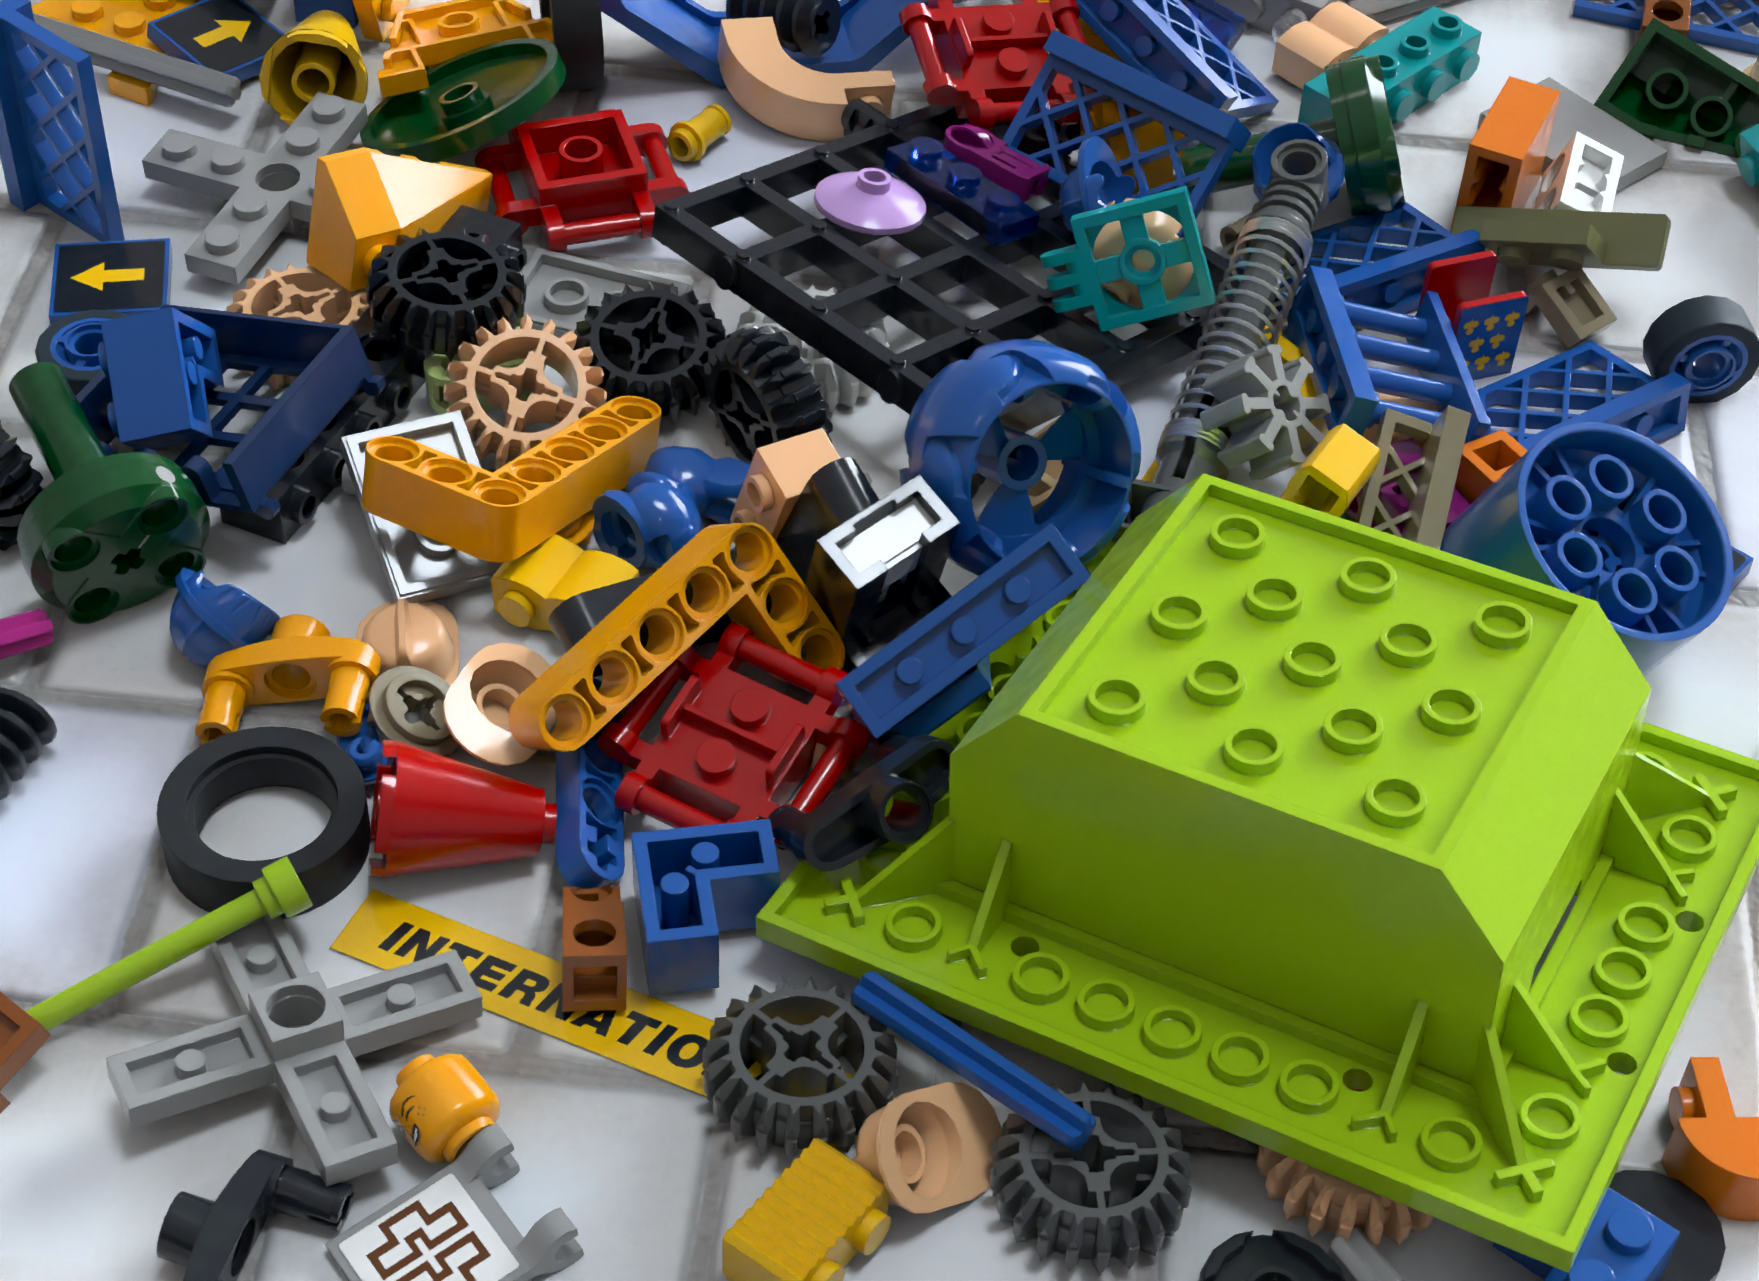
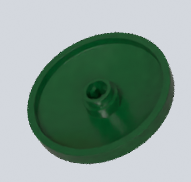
(467, 101)

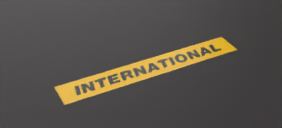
(529, 990)

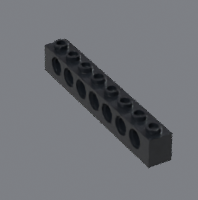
(322, 462)

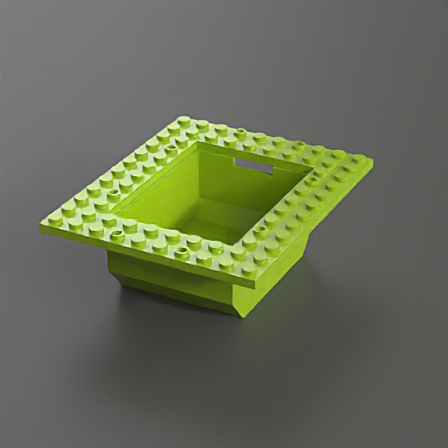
(1302, 832)

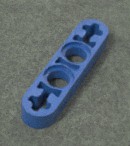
(589, 844)

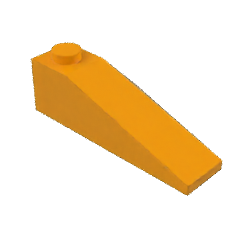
(372, 197)

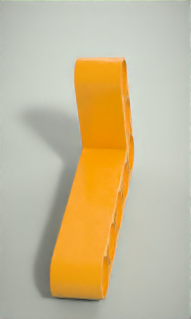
(520, 503)
(672, 628)

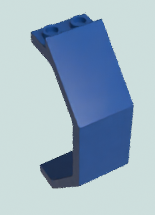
(692, 33)

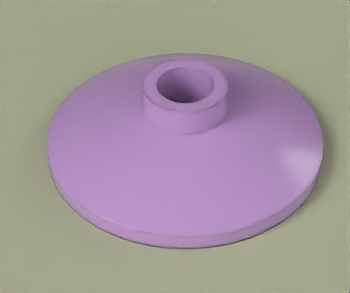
(870, 202)

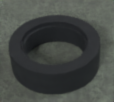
(578, 40)
(259, 760)

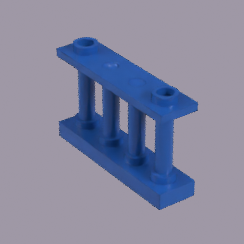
(1339, 354)

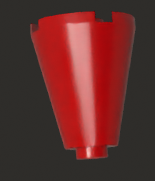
(451, 814)

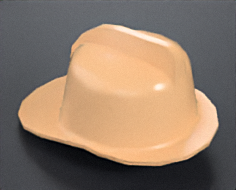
(413, 636)
(482, 697)
(931, 1146)

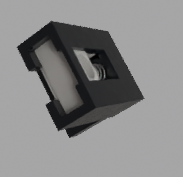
(883, 568)

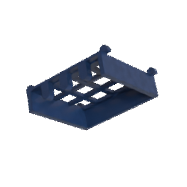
(328, 373)

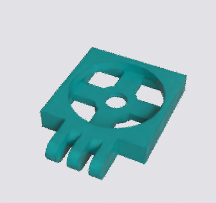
(1088, 274)

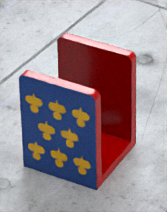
(1482, 324)

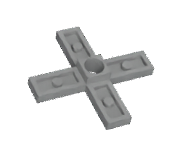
(262, 190)
(308, 1063)

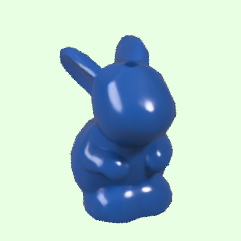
(665, 504)

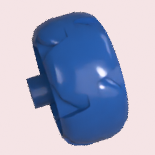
(959, 434)

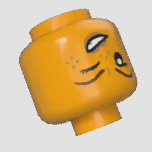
(442, 1105)

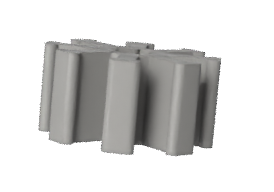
(1264, 412)

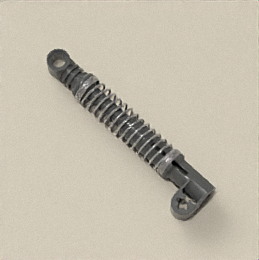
(1274, 248)

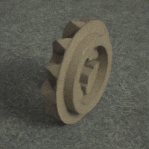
(403, 691)

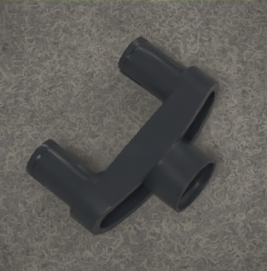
(854, 817)
(220, 1234)

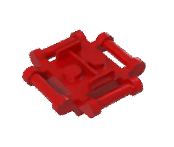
(989, 55)
(583, 174)
(729, 742)

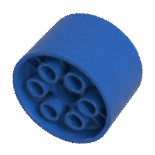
(1612, 526)

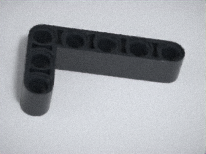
(826, 502)

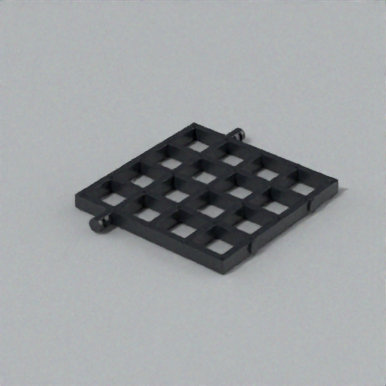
(908, 291)

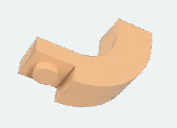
(787, 93)

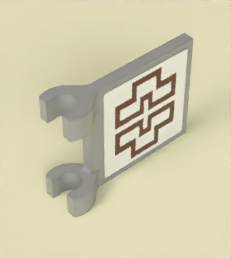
(457, 1228)

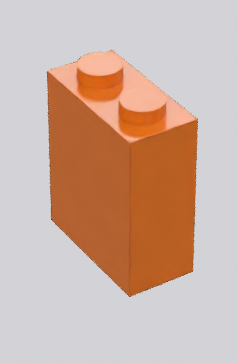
(1509, 147)

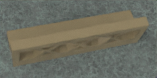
(1435, 477)

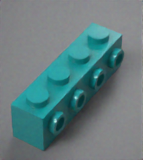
(1416, 65)

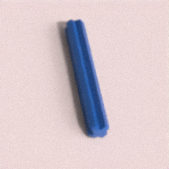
(974, 1061)

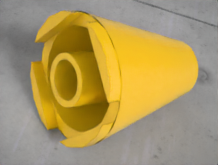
(313, 59)

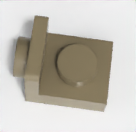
(1570, 305)

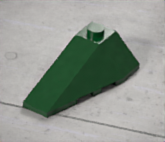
(1681, 93)

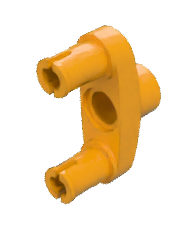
(292, 666)

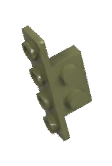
(1568, 237)

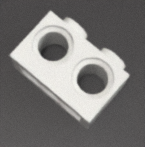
(1581, 177)

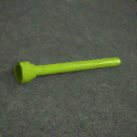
(274, 894)

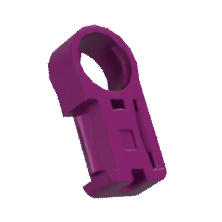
(996, 160)

